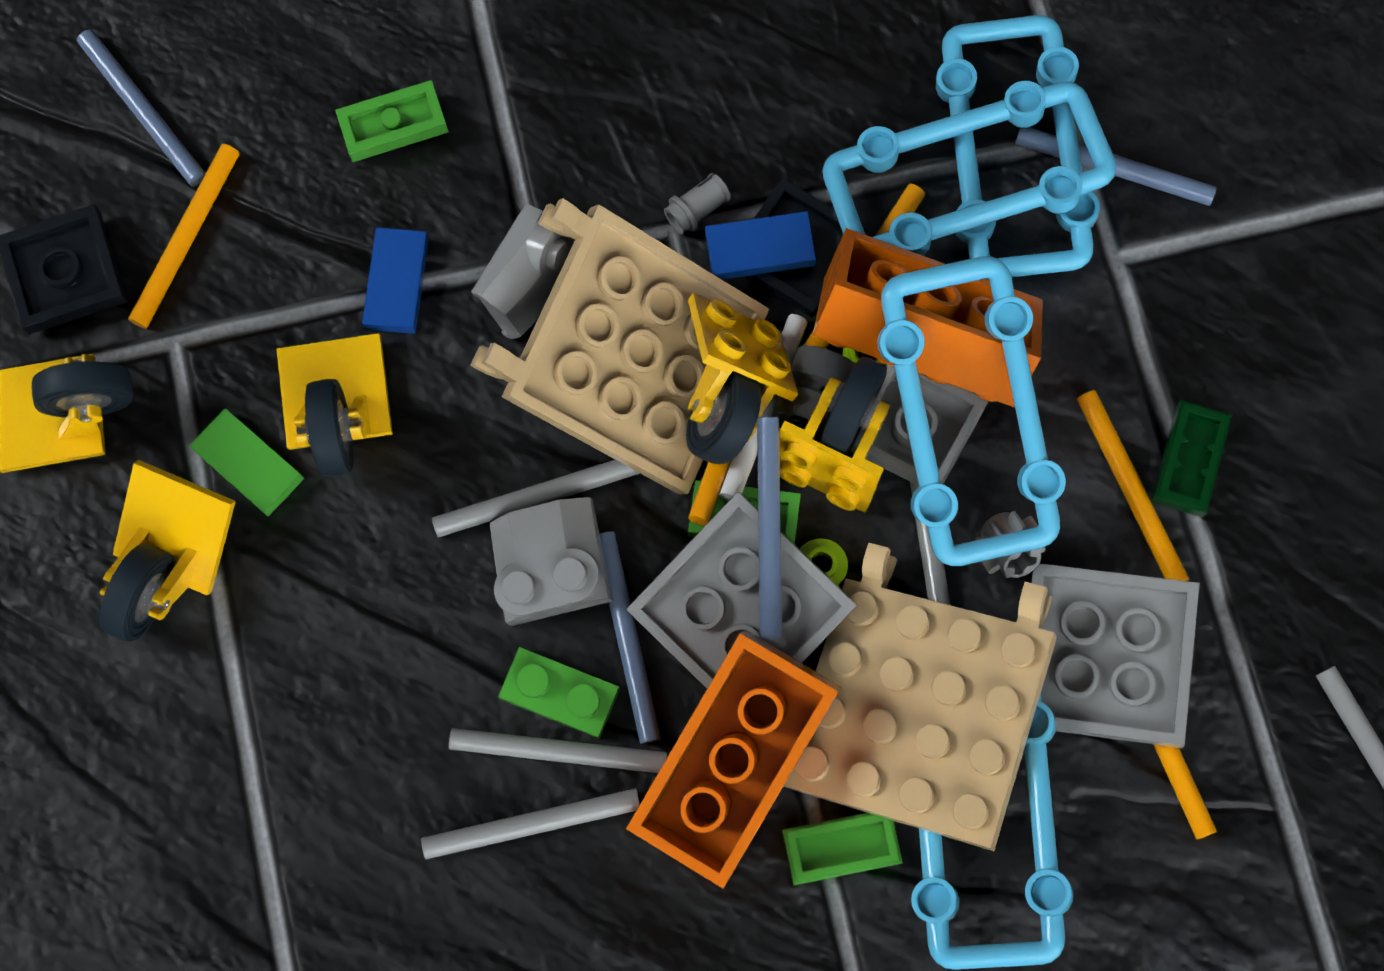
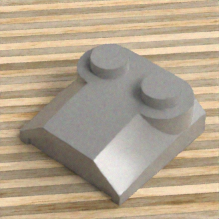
(522, 273)
(950, 416)
(549, 560)

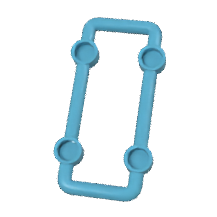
(956, 85)
(1023, 107)
(903, 343)
(1045, 891)

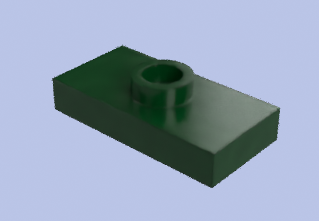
(1191, 458)

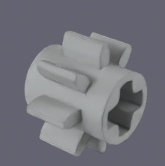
(1016, 564)

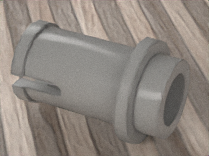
(696, 204)

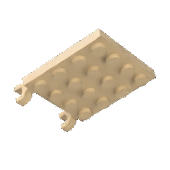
(616, 345)
(926, 707)

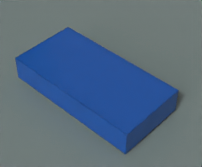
(760, 245)
(395, 280)

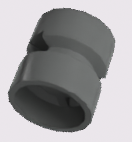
(811, 371)

